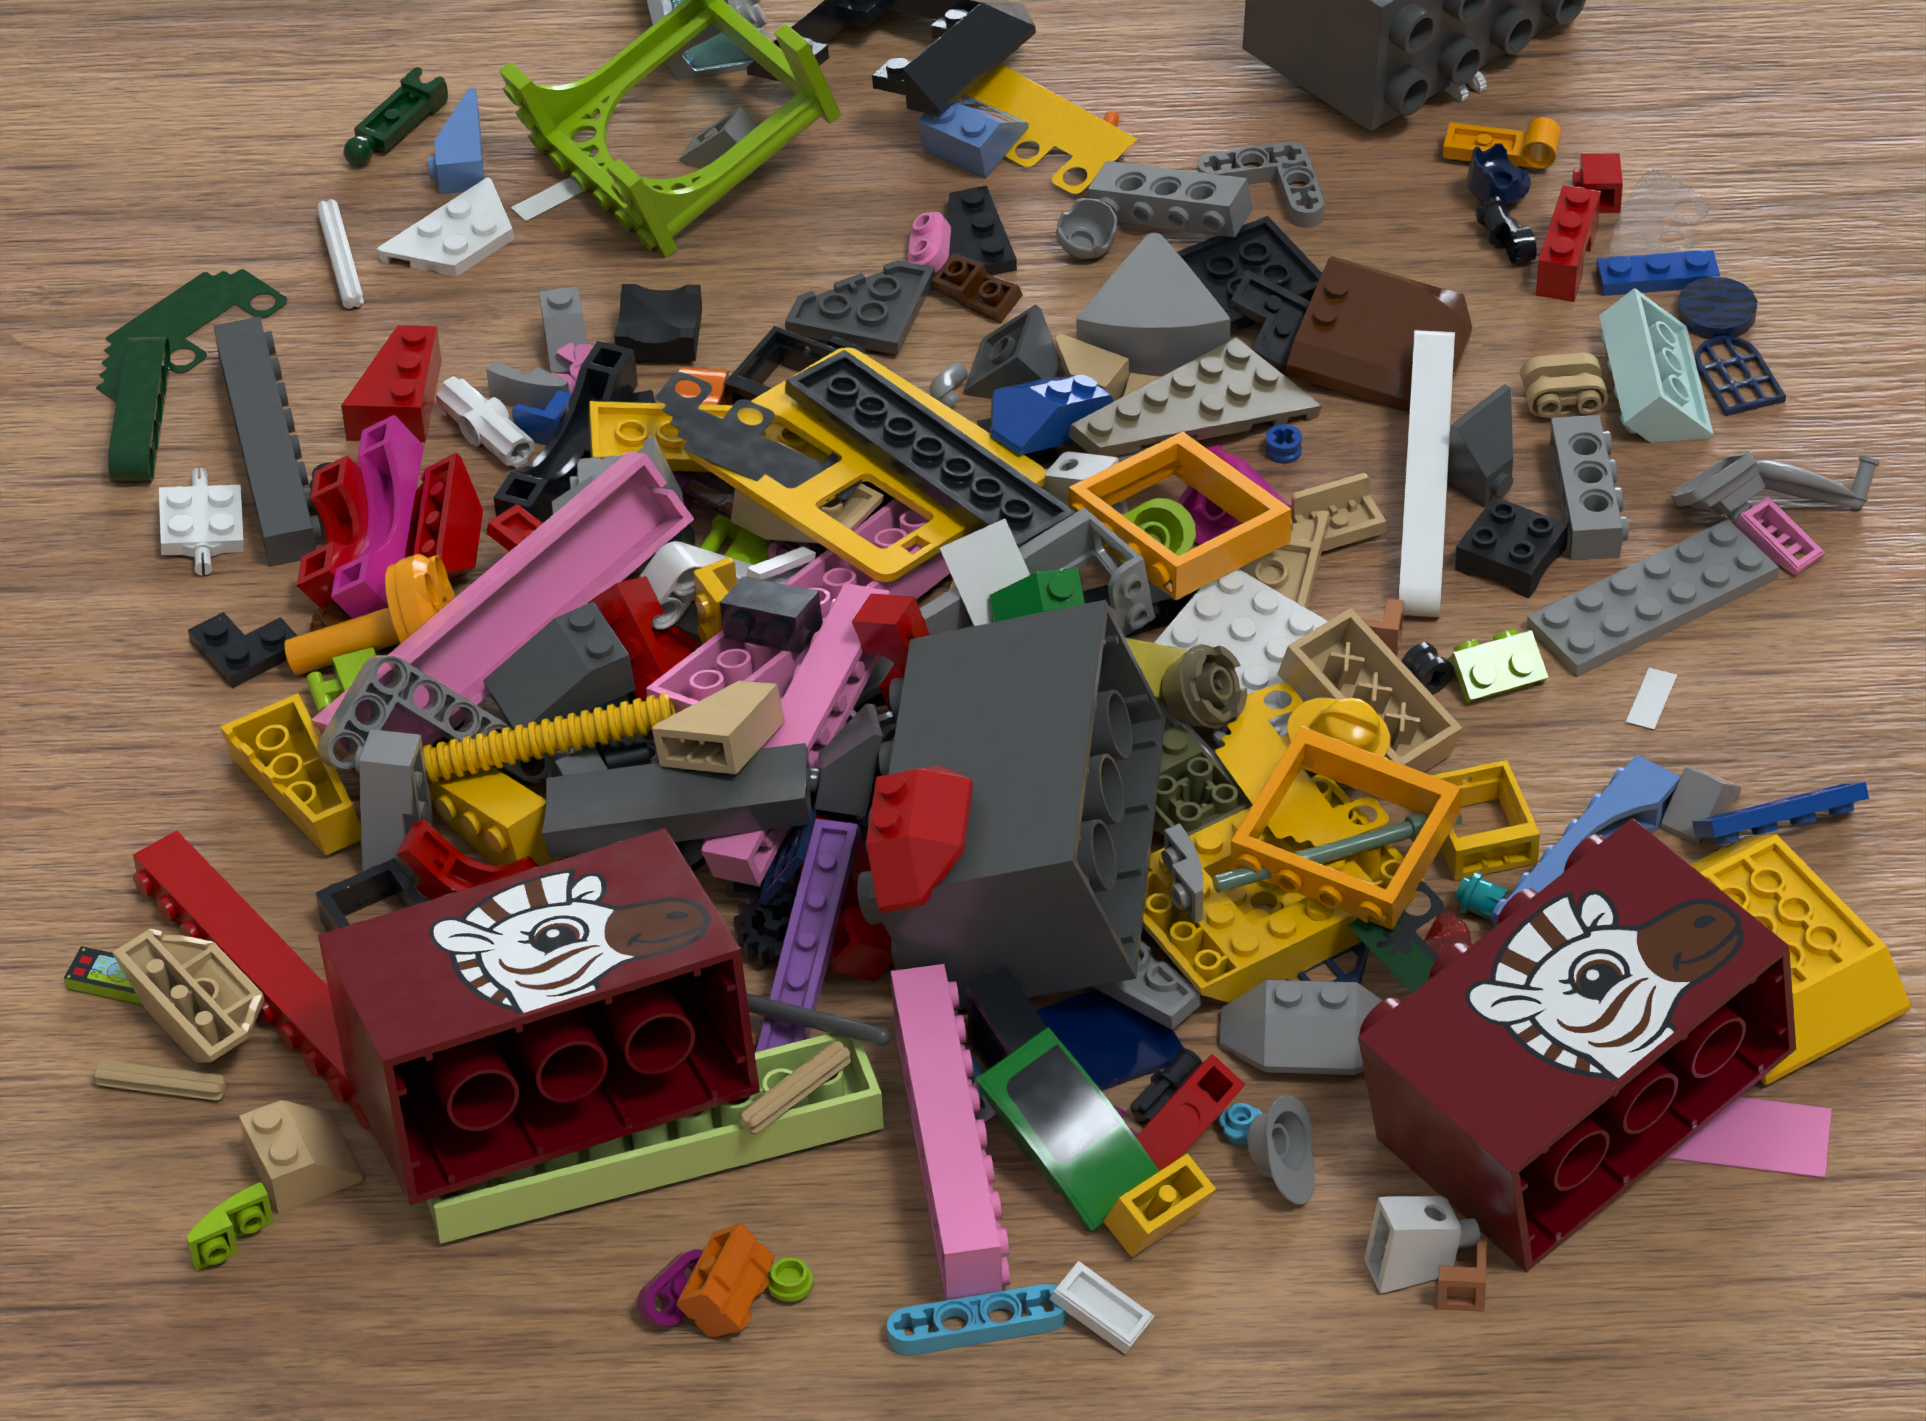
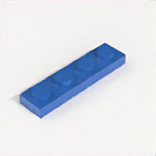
(1797, 808)

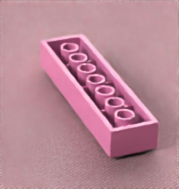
(949, 1133)

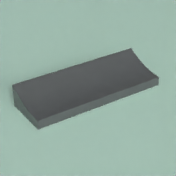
(627, 802)

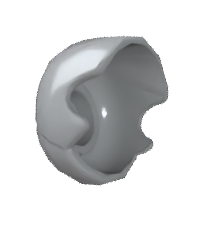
(1087, 229)

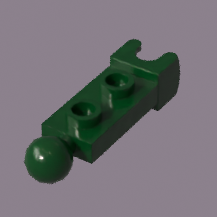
(396, 116)

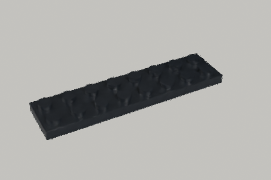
(924, 448)

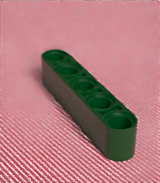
(139, 409)

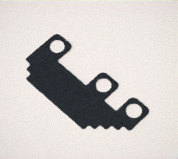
(736, 443)

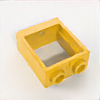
(1497, 848)

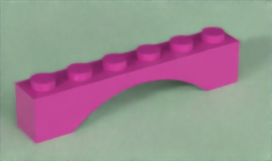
(390, 471)

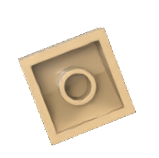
(297, 1153)

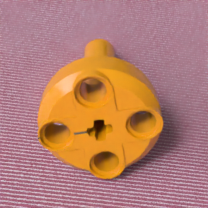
(414, 592)

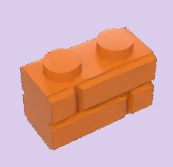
(726, 1281)

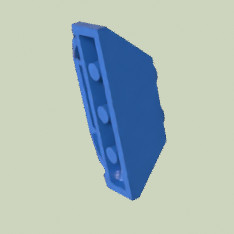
(1041, 411)

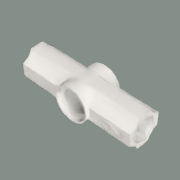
(485, 422)

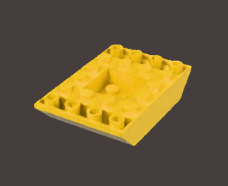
(1245, 945)

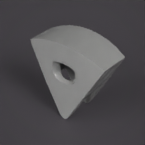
(1154, 312)

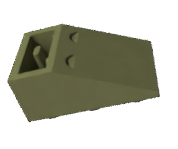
(1193, 786)

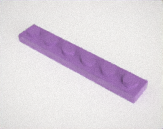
(811, 927)

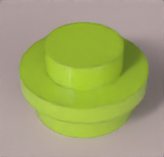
(790, 1279)

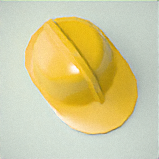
(1344, 720)

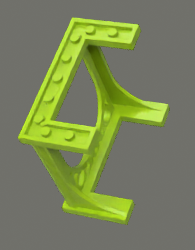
(651, 204)

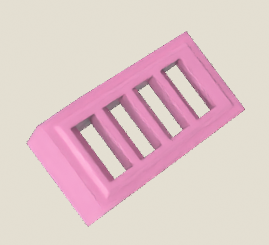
(1778, 522)

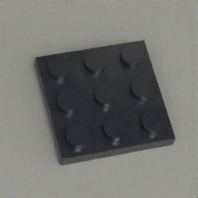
(1259, 248)

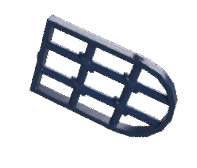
(1732, 386)
(786, 862)

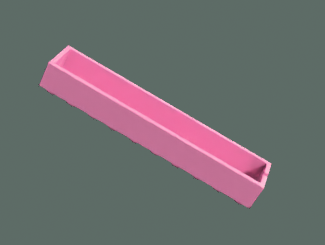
(554, 570)

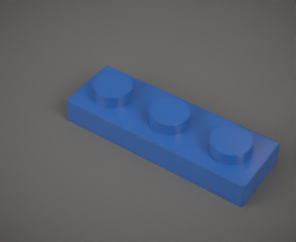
(1654, 271)

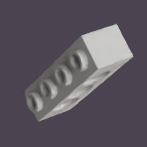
(1173, 198)
(1587, 487)

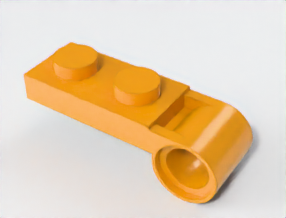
(1527, 149)

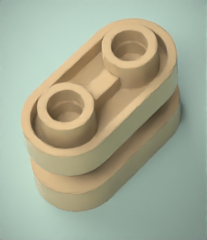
(1563, 385)

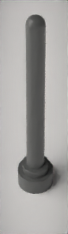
(818, 1020)

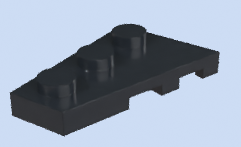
(979, 230)

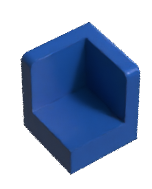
(541, 423)

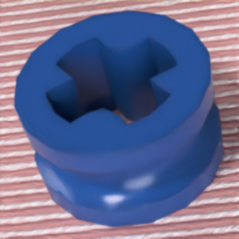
(1277, 446)

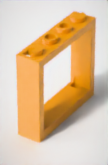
(1263, 516)
(1368, 774)

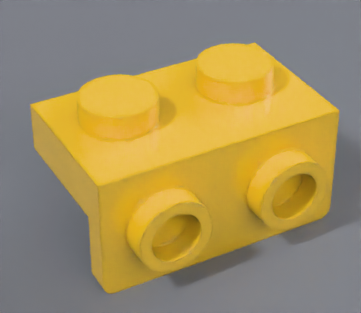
(711, 586)

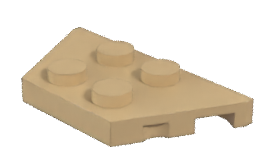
(1294, 566)

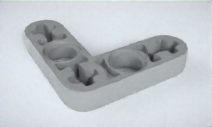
(1289, 165)

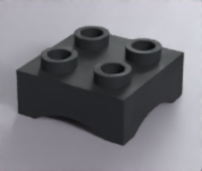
(660, 322)
(1511, 545)

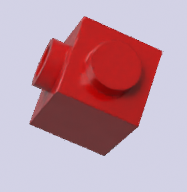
(1603, 174)

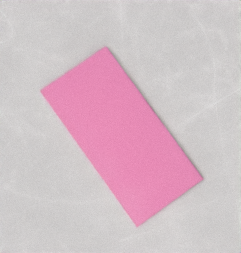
(1763, 1138)

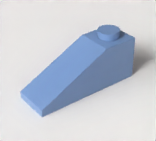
(459, 148)

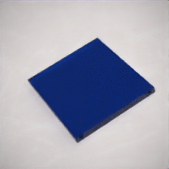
(1110, 1038)

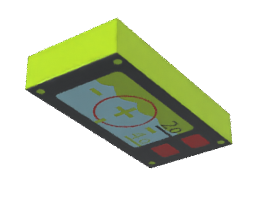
(99, 974)

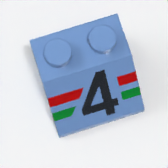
(971, 135)

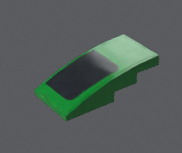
(1066, 1126)

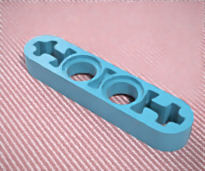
(979, 1326)

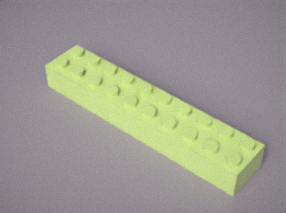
(677, 1149)

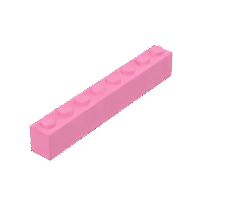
(814, 713)

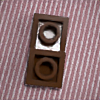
(975, 288)

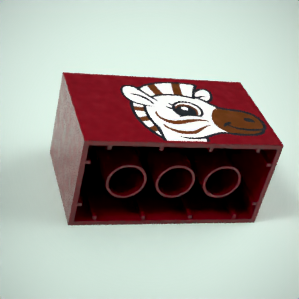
(540, 1014)
(1578, 1040)

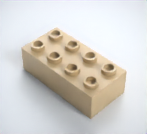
(1353, 662)

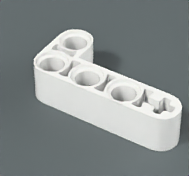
(673, 578)

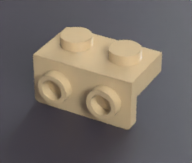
(1349, 506)

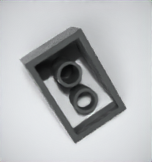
(562, 670)

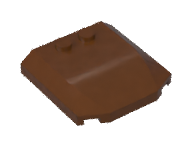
(1363, 329)

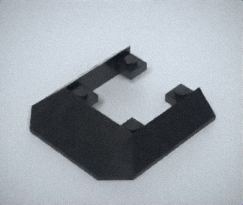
(968, 44)

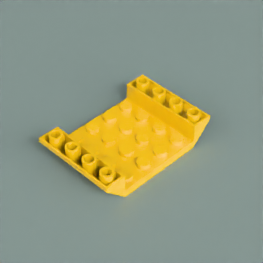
(1838, 966)

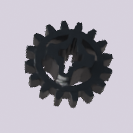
(769, 921)

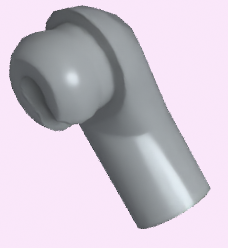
(943, 384)

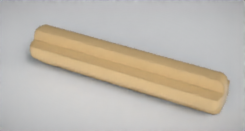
(160, 1079)
(794, 1087)

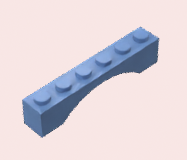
(1635, 792)

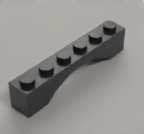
(603, 377)

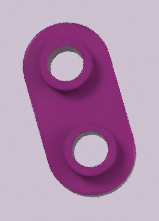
(666, 1286)

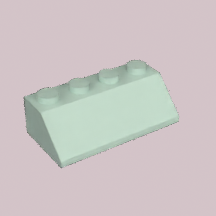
(1654, 371)

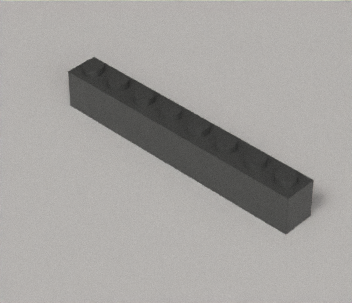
(265, 440)

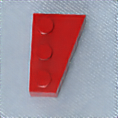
(397, 383)

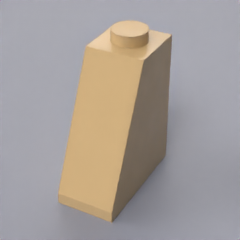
(721, 729)

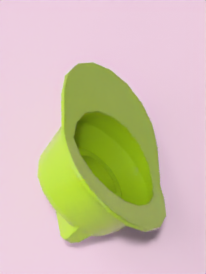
(1166, 523)

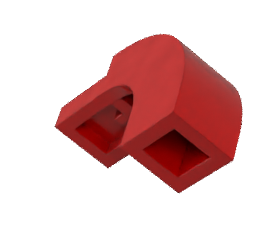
(444, 868)

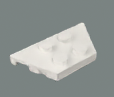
(454, 234)

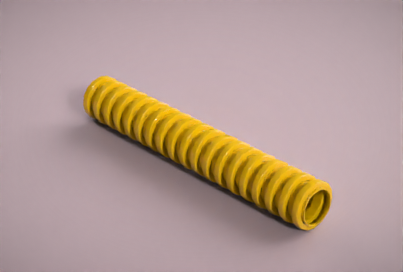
(546, 738)

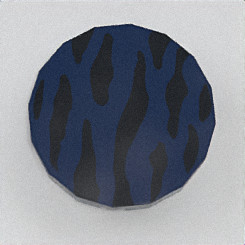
(1717, 307)

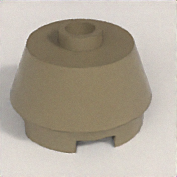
(1204, 687)

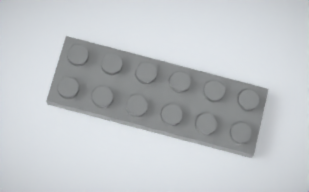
(1652, 597)

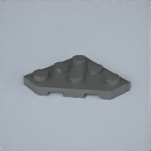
(865, 311)

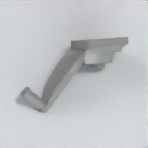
(1740, 477)

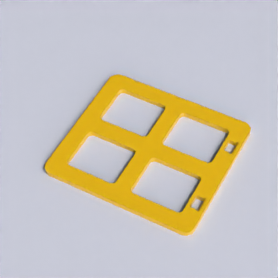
(801, 504)

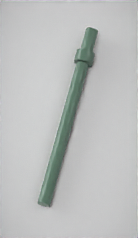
(1333, 850)

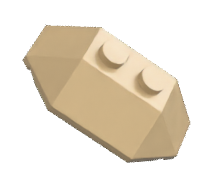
(191, 991)

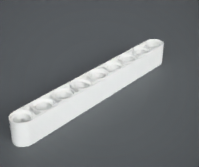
(1426, 473)

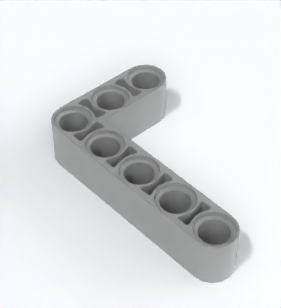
(400, 694)

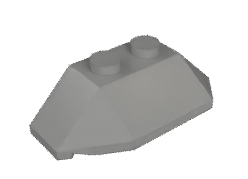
(1298, 1026)

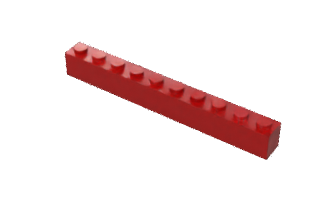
(212, 910)

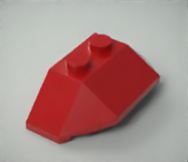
(446, 517)
(916, 833)

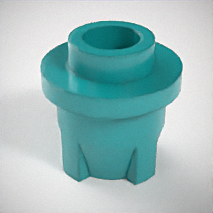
(1479, 895)

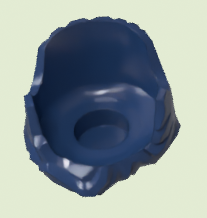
(1494, 176)

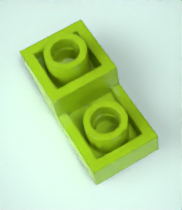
(216, 1233)

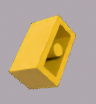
(1159, 1205)

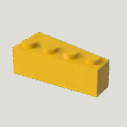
(282, 758)
(493, 815)

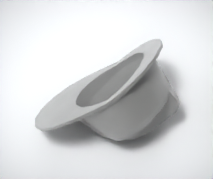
(1282, 1148)

